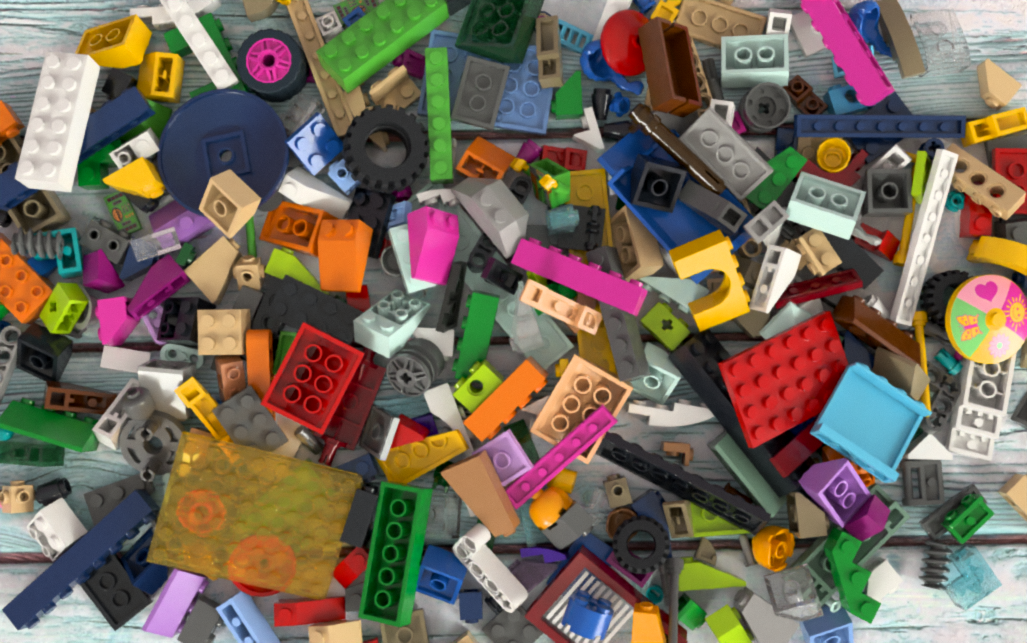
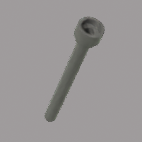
(674, 568)

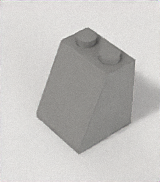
(162, 379)
(761, 620)

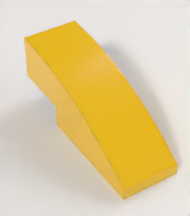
(995, 126)

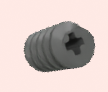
(37, 244)
(935, 565)

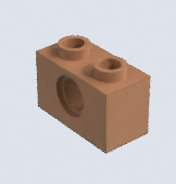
(229, 375)

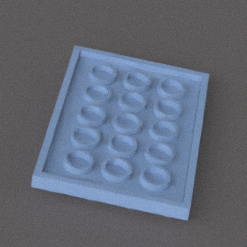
(524, 102)

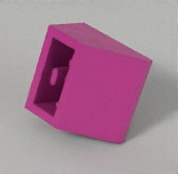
(114, 320)

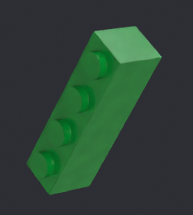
(477, 332)

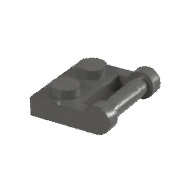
(929, 482)

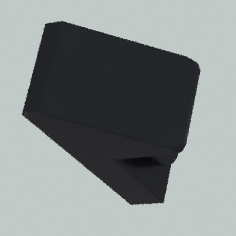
(501, 276)

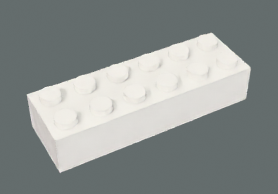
(58, 122)

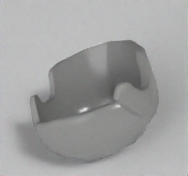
(389, 263)

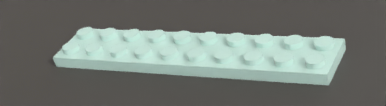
(554, 340)

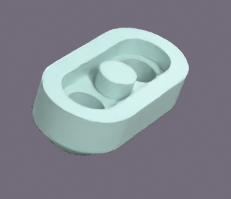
(184, 354)

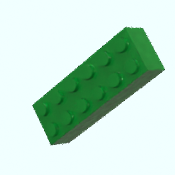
(395, 553)

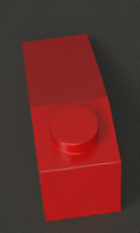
(974, 219)
(308, 611)

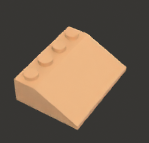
(575, 397)

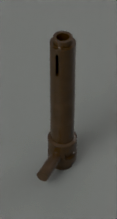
(652, 126)

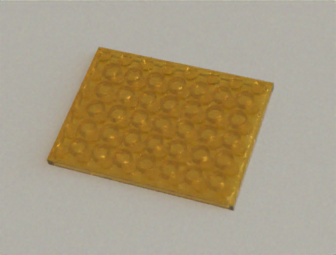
(253, 516)

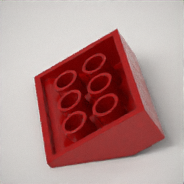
(312, 378)

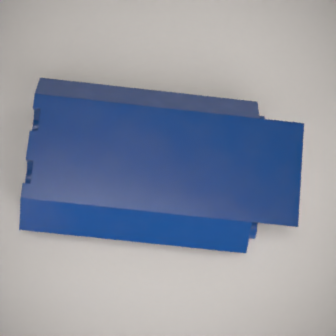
(668, 228)

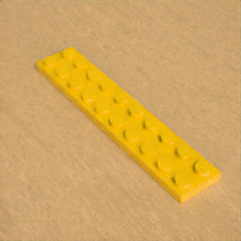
(589, 189)

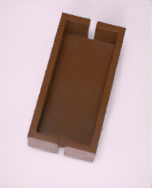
(670, 67)

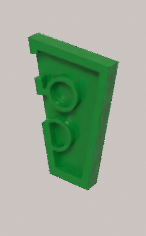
(785, 167)

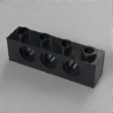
(261, 318)

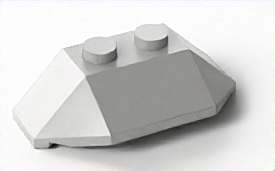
(494, 211)

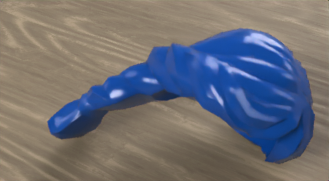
(865, 18)
(596, 68)

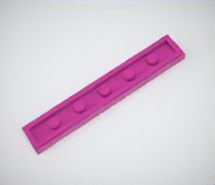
(560, 456)

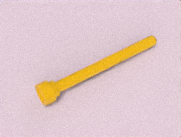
(900, 257)
(918, 323)

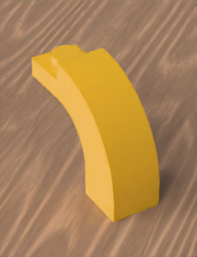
(999, 252)

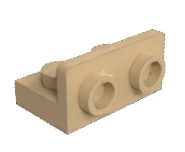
(817, 252)

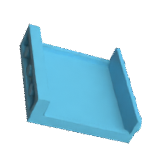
(869, 421)

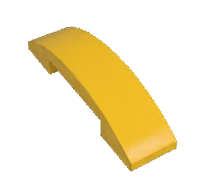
(202, 403)

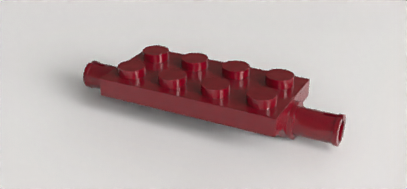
(354, 408)

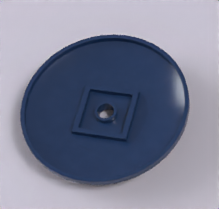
(220, 123)

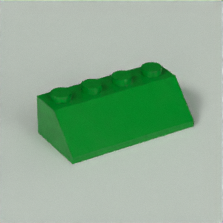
(50, 425)

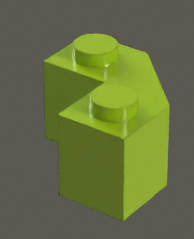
(727, 627)

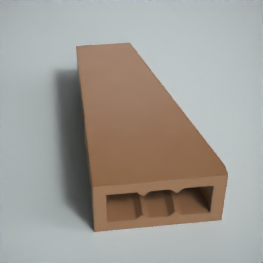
(483, 493)

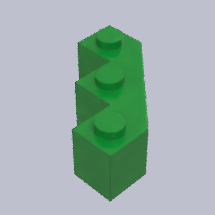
(848, 576)

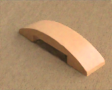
(560, 307)

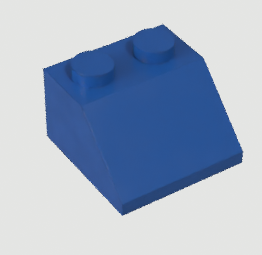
(440, 575)

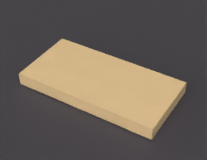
(712, 19)

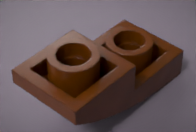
(803, 98)

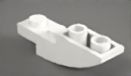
(162, 21)
(680, 415)

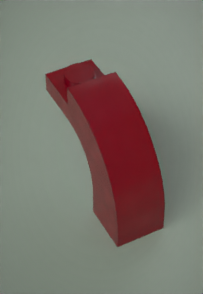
(846, 176)

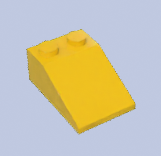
(116, 43)

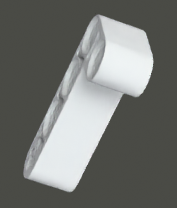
(488, 569)

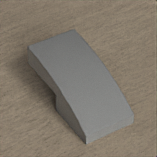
(766, 222)

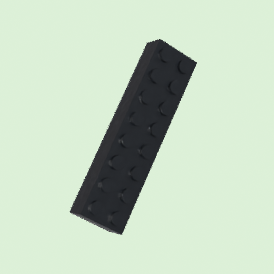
(698, 363)

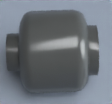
(138, 403)

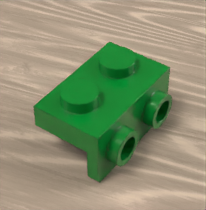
(967, 517)

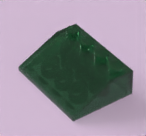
(499, 28)

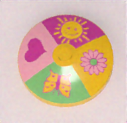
(987, 319)

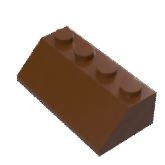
(873, 329)

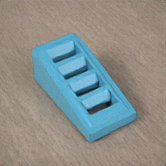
(573, 30)

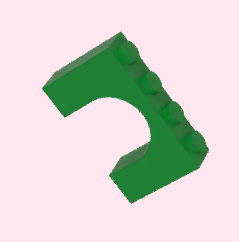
(214, 28)

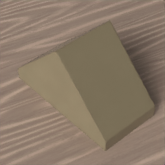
(679, 518)

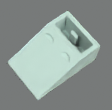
(390, 322)

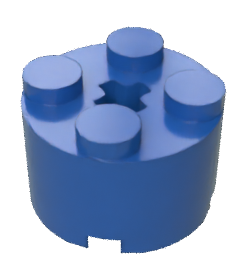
(588, 615)

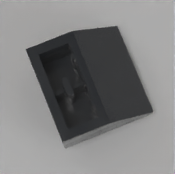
(180, 320)

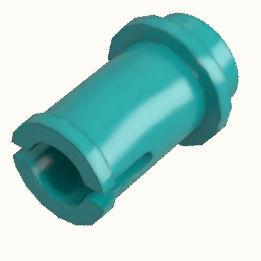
(948, 361)

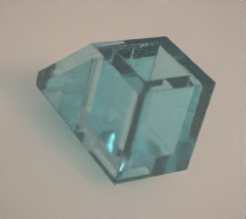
(562, 219)

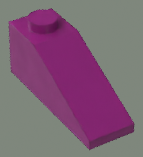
(158, 285)

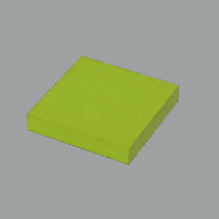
(921, 175)

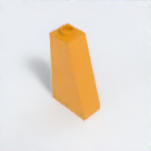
(647, 624)

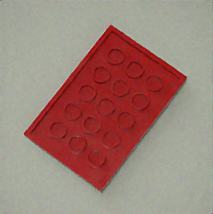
(785, 378)

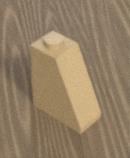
(215, 268)

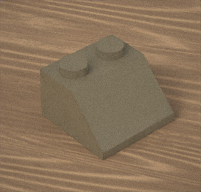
(901, 372)
(804, 517)

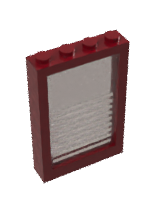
(591, 575)

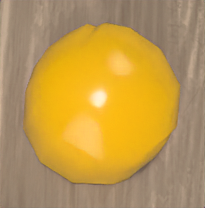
(833, 155)

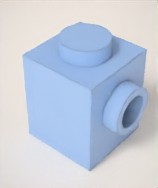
(346, 183)

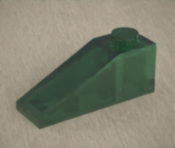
(31, 453)

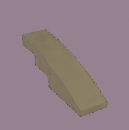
(900, 38)

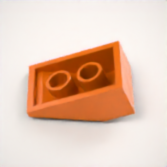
(294, 227)
(343, 254)

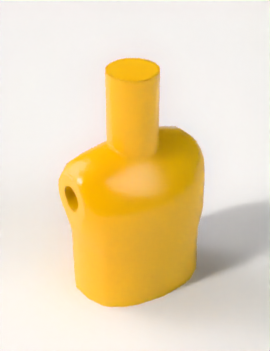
(564, 480)

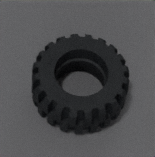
(389, 121)

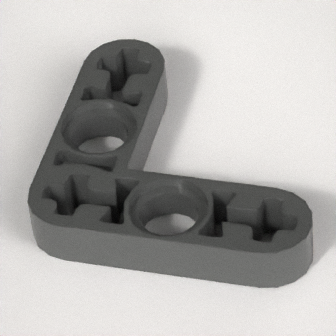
(940, 394)

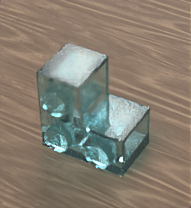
(975, 578)

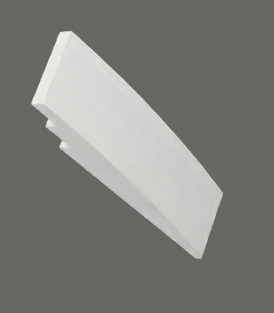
(980, 408)

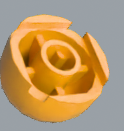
(548, 505)
(772, 547)

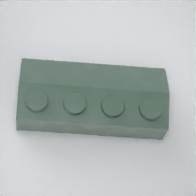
(745, 474)

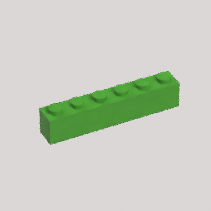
(439, 115)

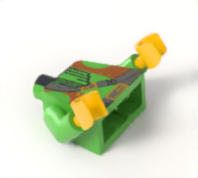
(548, 179)

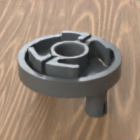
(153, 459)

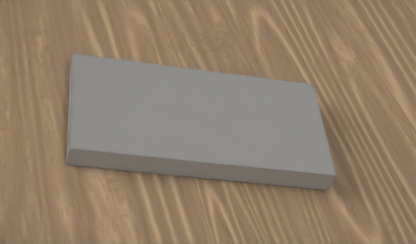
(726, 153)

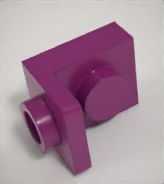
(413, 62)

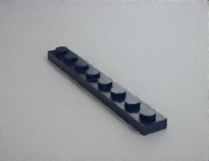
(879, 126)

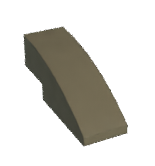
(549, 52)

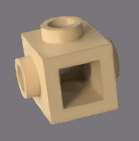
(249, 272)
(17, 497)

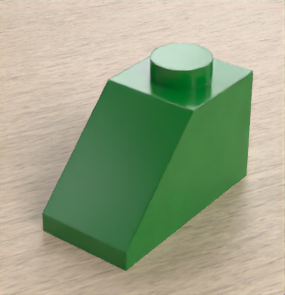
(568, 99)
(690, 612)

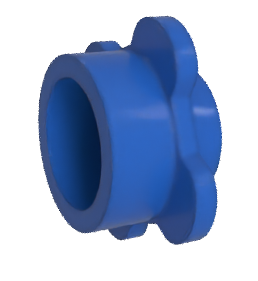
(619, 104)

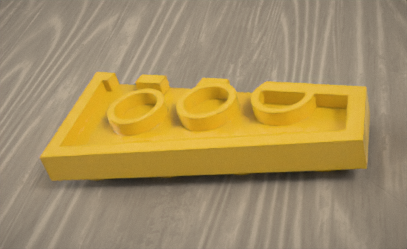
(417, 458)

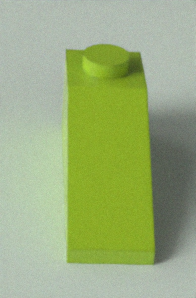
(284, 262)
(704, 576)

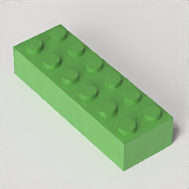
(379, 39)

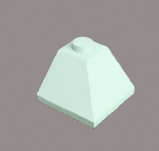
(784, 319)
(663, 376)

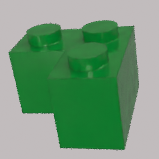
(96, 168)

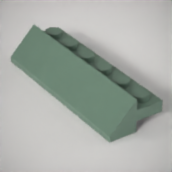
(819, 563)

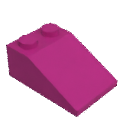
(432, 244)

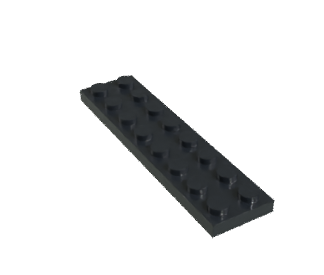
(683, 484)

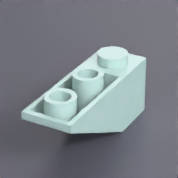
(675, 290)

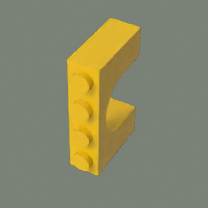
(712, 253)

